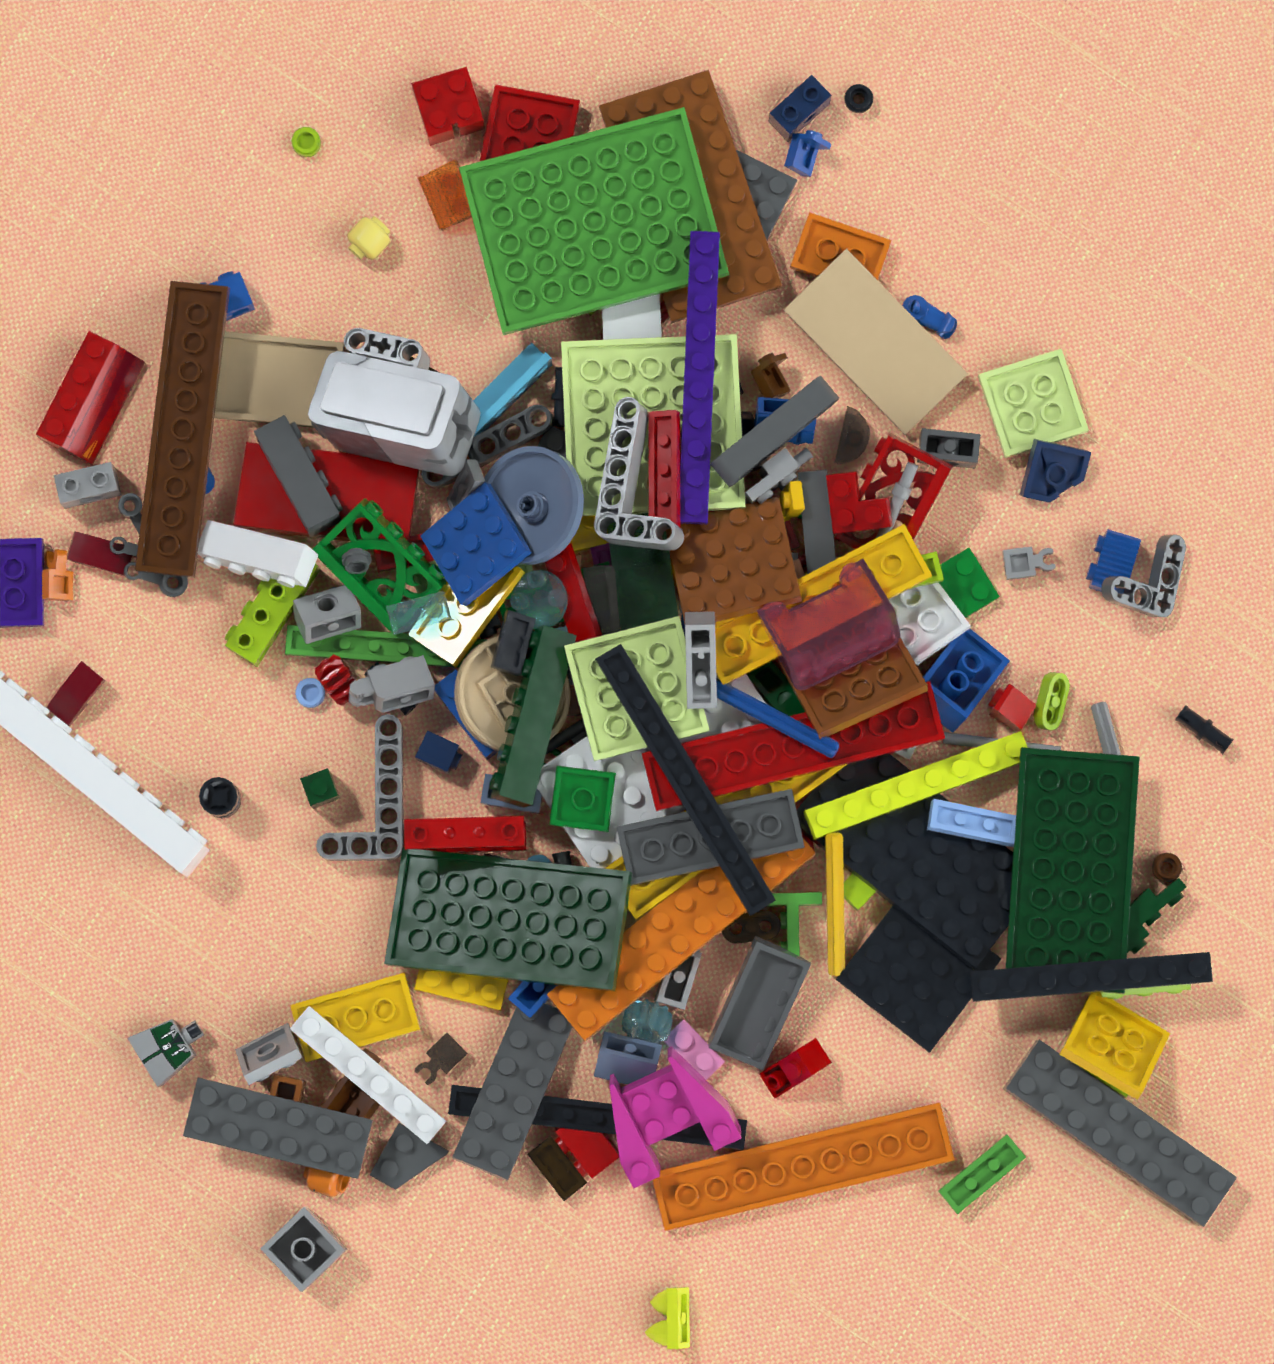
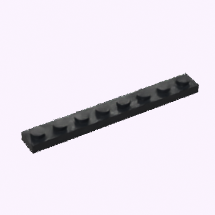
(1091, 976)

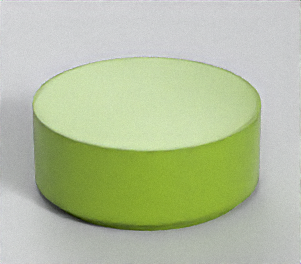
(306, 142)

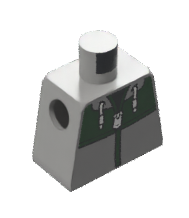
(166, 1048)

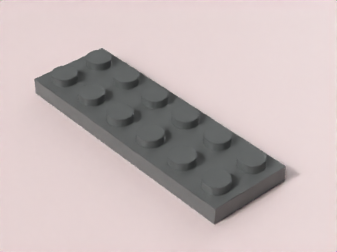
(674, 846)
(513, 1091)
(277, 1128)

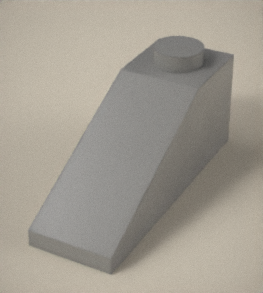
(700, 660)

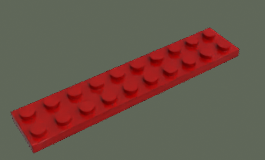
(765, 755)

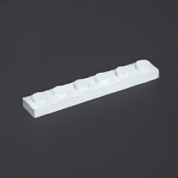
(368, 1074)

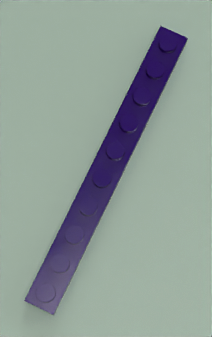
(699, 377)

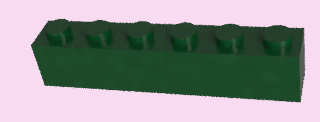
(532, 717)

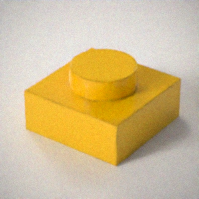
(792, 499)

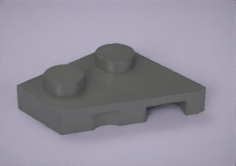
(405, 1157)

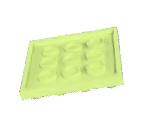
(660, 659)

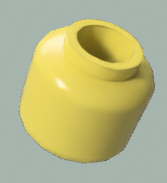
(368, 238)

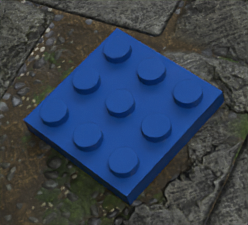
(475, 544)

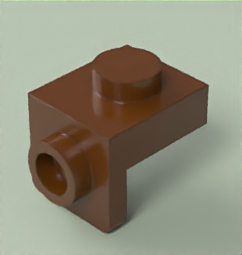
(769, 377)

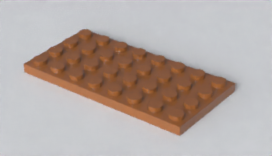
(734, 211)

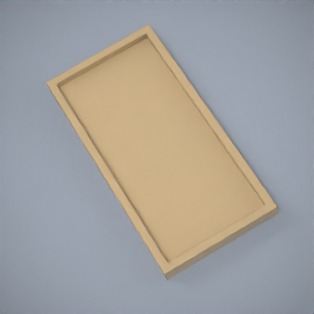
(875, 342)
(270, 377)

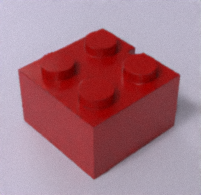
(446, 102)

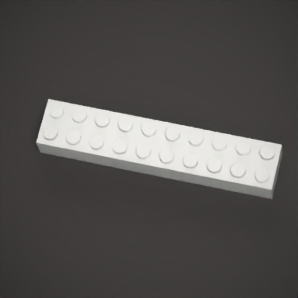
(98, 780)

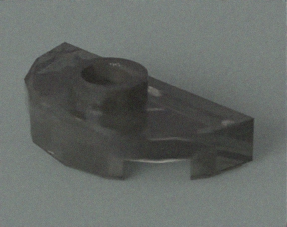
(853, 437)

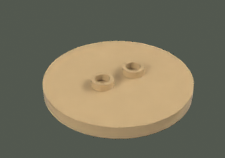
(486, 696)

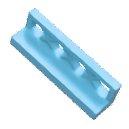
(510, 385)

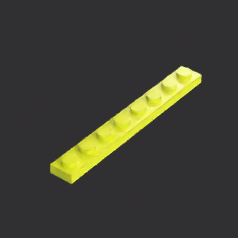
(915, 785)

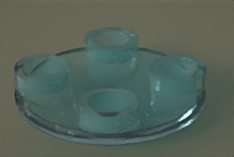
(540, 597)

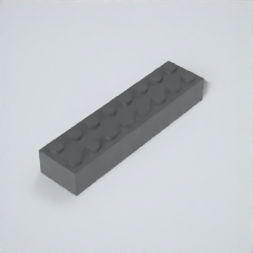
(1120, 1133)

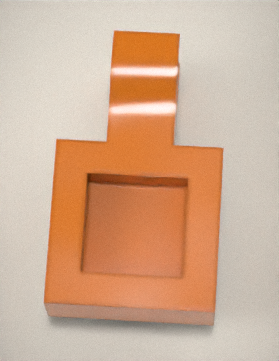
(56, 581)

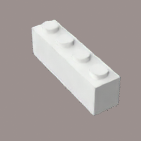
(256, 554)

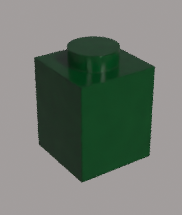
(320, 788)

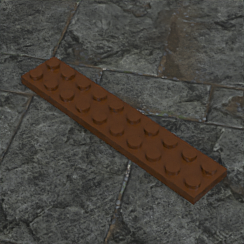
(182, 429)

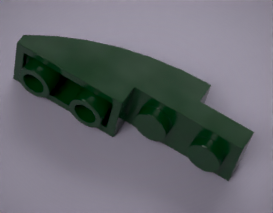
(775, 689)
(1146, 910)

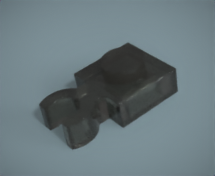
(444, 1054)

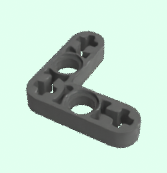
(1151, 593)

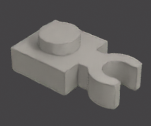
(1022, 563)

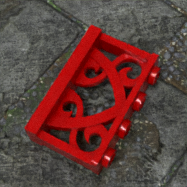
(928, 483)

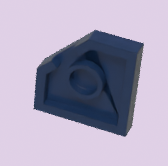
(1053, 470)

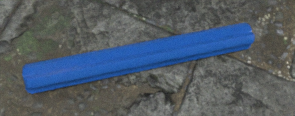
(776, 719)

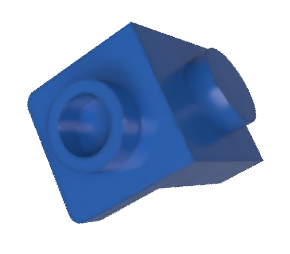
(804, 151)

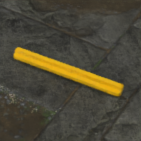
(835, 903)

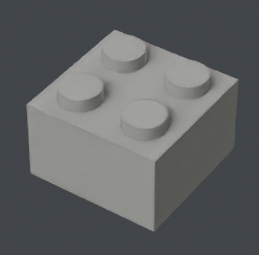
(303, 1248)

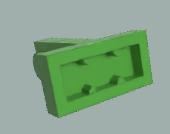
(790, 919)

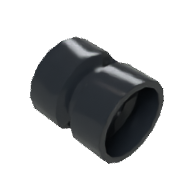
(220, 797)

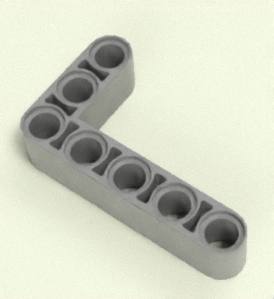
(626, 486)
(382, 803)

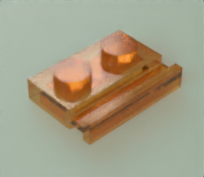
(446, 195)

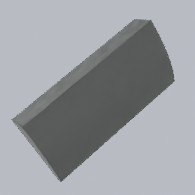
(758, 1003)

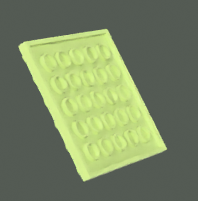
(652, 373)

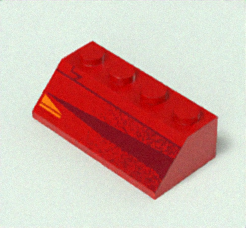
(90, 398)

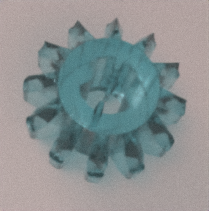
(647, 1021)

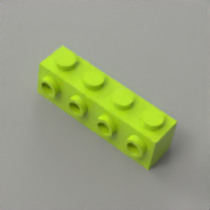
(264, 619)

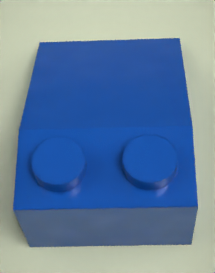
(963, 676)

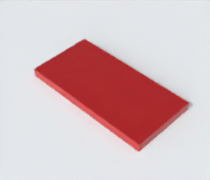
(351, 477)

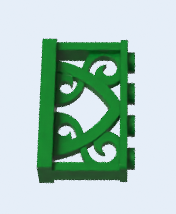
(396, 543)

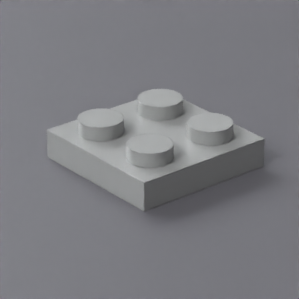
(268, 1054)

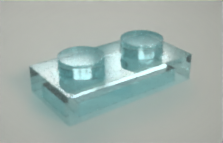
(418, 612)

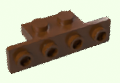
(350, 1098)

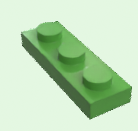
(981, 1174)

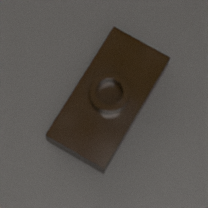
(557, 1168)

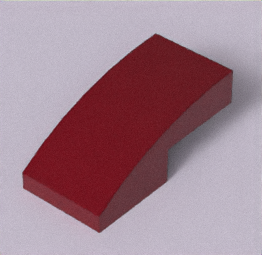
(96, 553)
(75, 693)

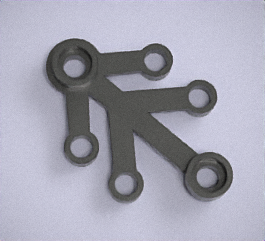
(131, 549)

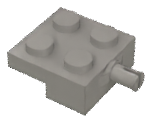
(776, 473)

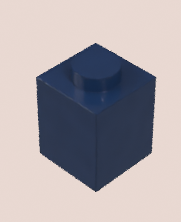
(439, 753)

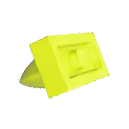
(676, 1329)

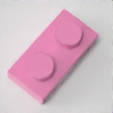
(694, 1049)

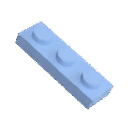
(971, 822)

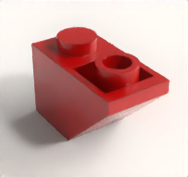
(1011, 707)
(795, 1068)
(589, 1148)

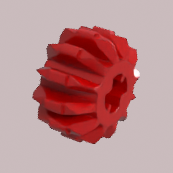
(335, 678)

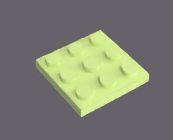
(1033, 402)

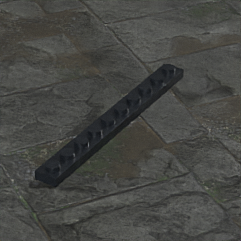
(685, 780)
(581, 1116)

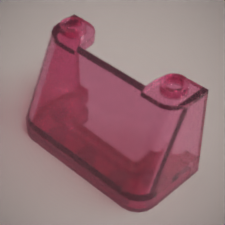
(832, 628)

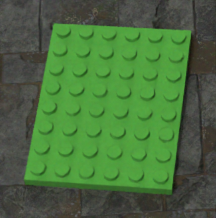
(589, 219)

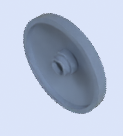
(541, 498)

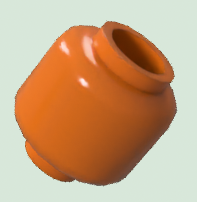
(325, 1182)

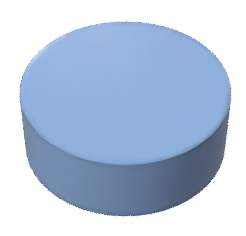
(310, 693)

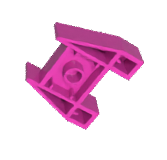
(663, 1106)

